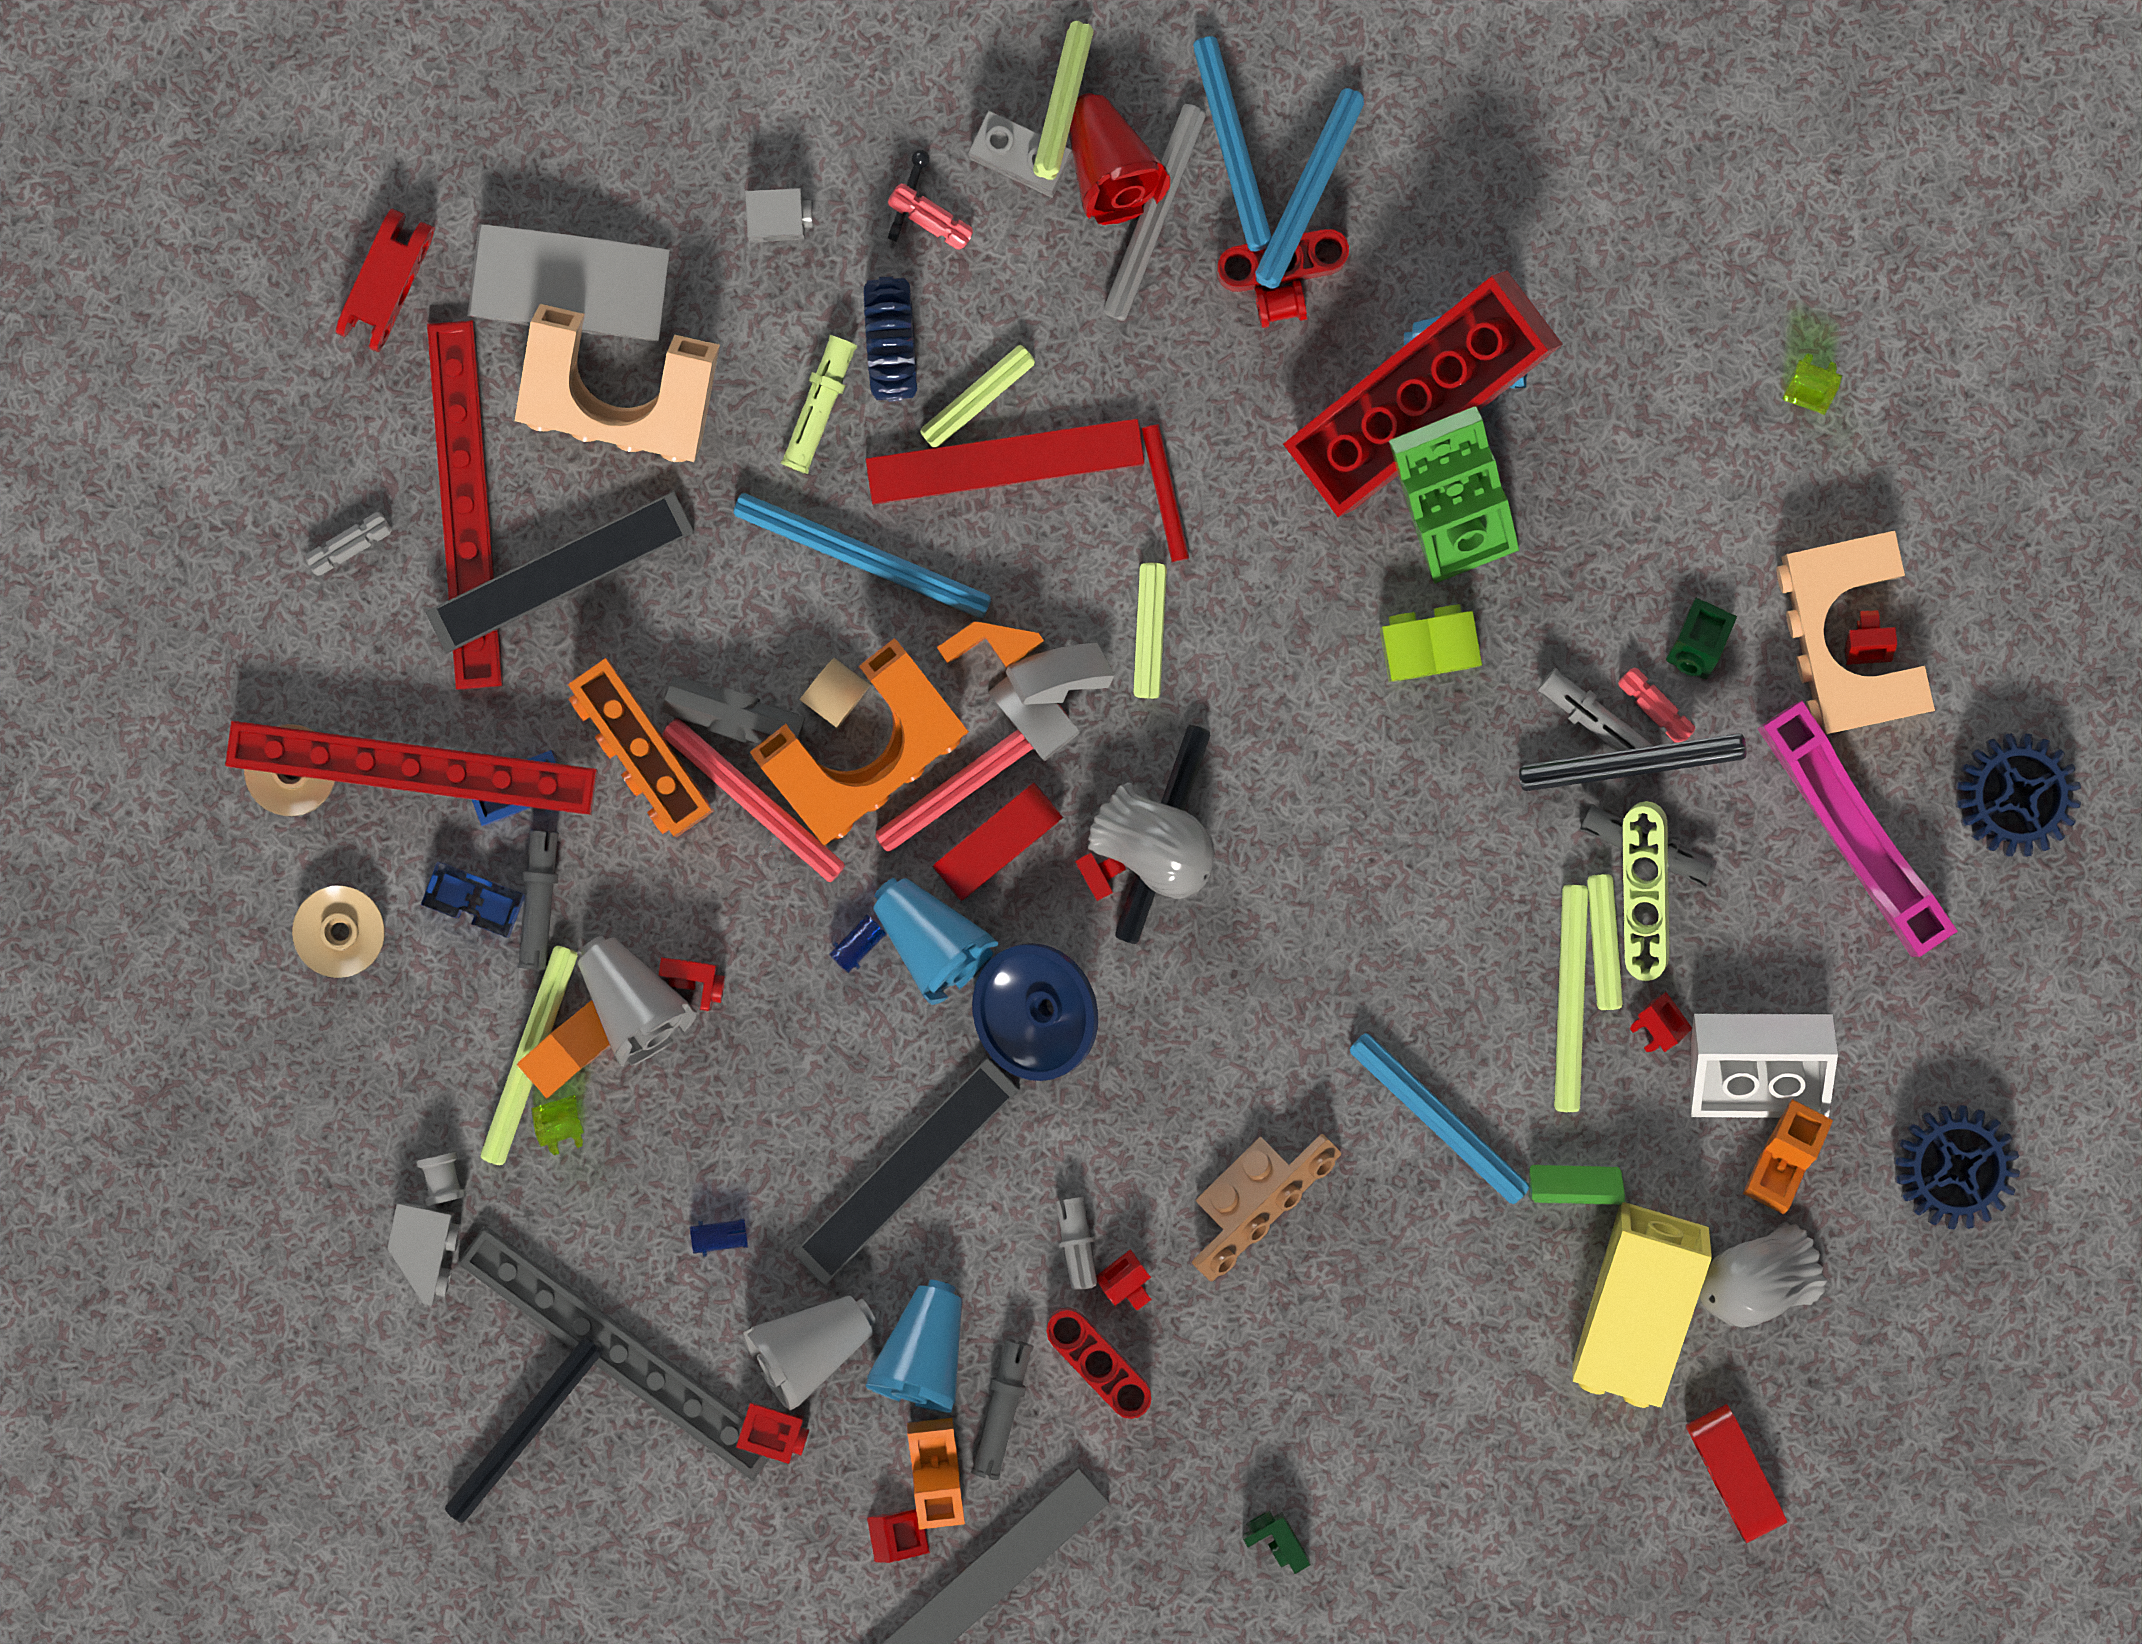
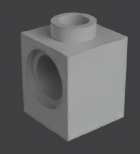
(777, 215)

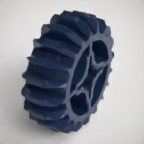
(890, 339)
(2029, 813)
(1936, 1178)

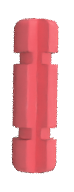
(930, 216)
(1656, 705)

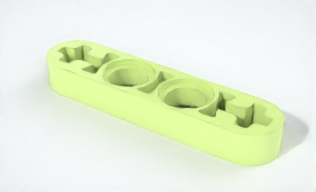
(1650, 891)

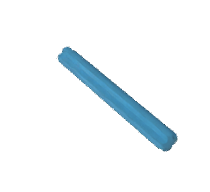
(1232, 143)
(1309, 188)
(1439, 1118)

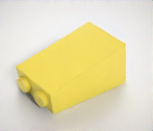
(1642, 1305)

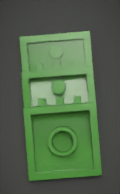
(1454, 494)

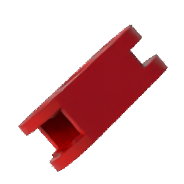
(385, 279)

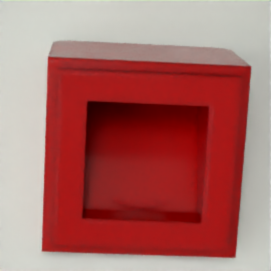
(897, 1536)

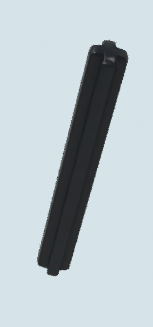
(1633, 762)
(1176, 796)
(524, 1429)

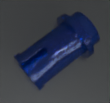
(857, 944)
(718, 1236)

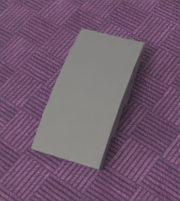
(608, 281)

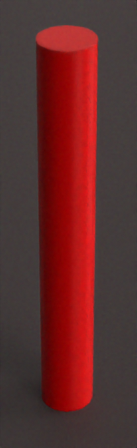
(1165, 493)

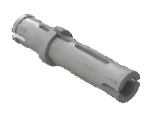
(1556, 688)

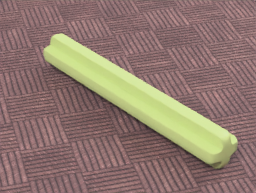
(1063, 100)

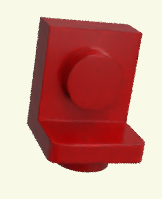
(686, 973)
(772, 1433)

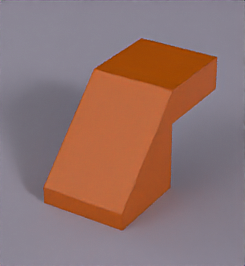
(1007, 642)
(565, 1051)
(1787, 1155)
(935, 1473)

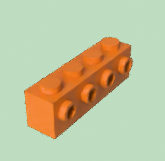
(640, 747)

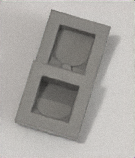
(1051, 674)
(1041, 724)

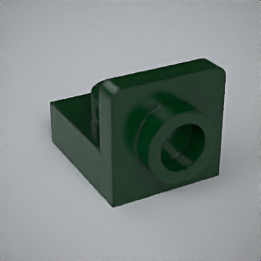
(1701, 639)
(1286, 1545)

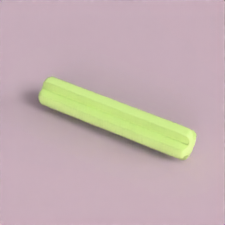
(977, 396)
(1150, 630)
(1605, 942)

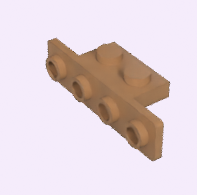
(1254, 1196)

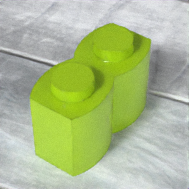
(1430, 645)

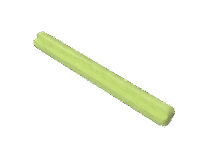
(1571, 998)
(536, 1030)

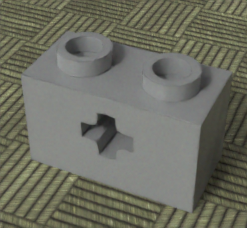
(1012, 152)

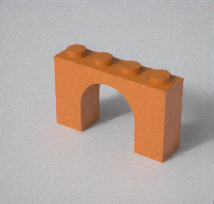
(836, 799)

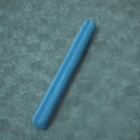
(862, 555)

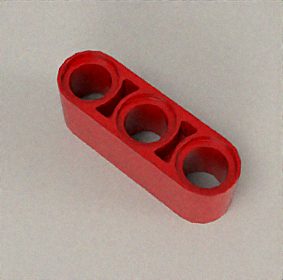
(1306, 263)
(997, 841)
(1106, 1384)
(1736, 1473)

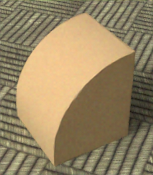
(835, 692)

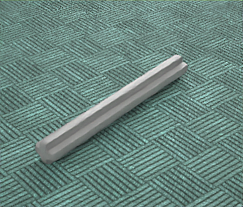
(1154, 215)

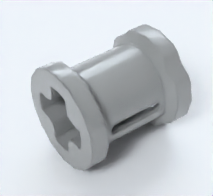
(441, 1178)

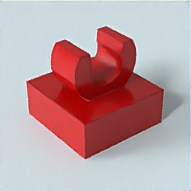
(1870, 641)
(1098, 874)
(1663, 1022)
(1125, 1280)

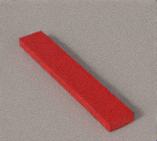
(1004, 461)

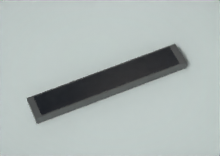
(559, 572)
(905, 1171)

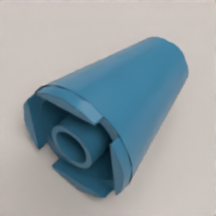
(931, 938)
(922, 1351)

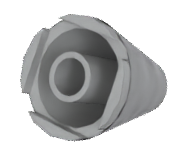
(631, 1001)
(808, 1346)

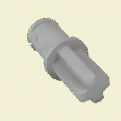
(1076, 1243)

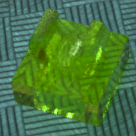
(1812, 385)
(558, 1122)

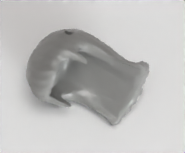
(1154, 841)
(1763, 1277)

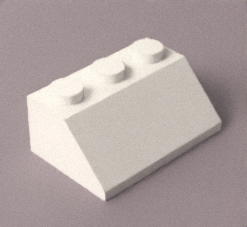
(1761, 1063)

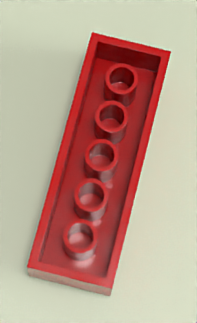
(1445, 369)

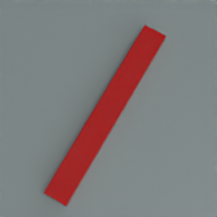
(463, 487)
(411, 767)

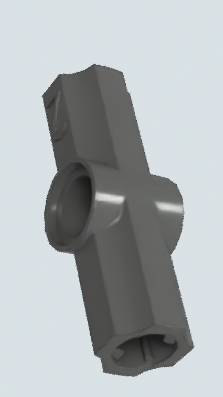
(727, 711)

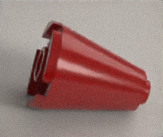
(1112, 163)

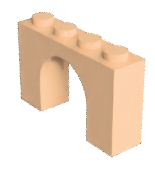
(558, 400)
(1814, 582)

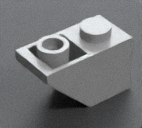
(421, 1245)

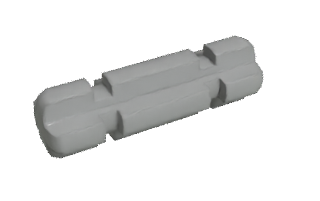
(348, 543)

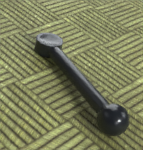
(919, 159)

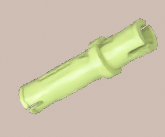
(819, 403)

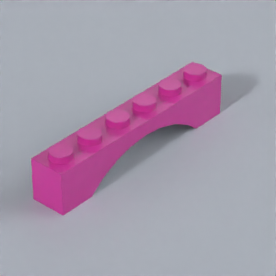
(1855, 831)

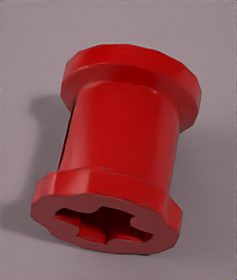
(1280, 303)

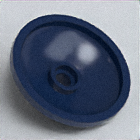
(1014, 1014)

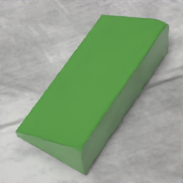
(1576, 1184)

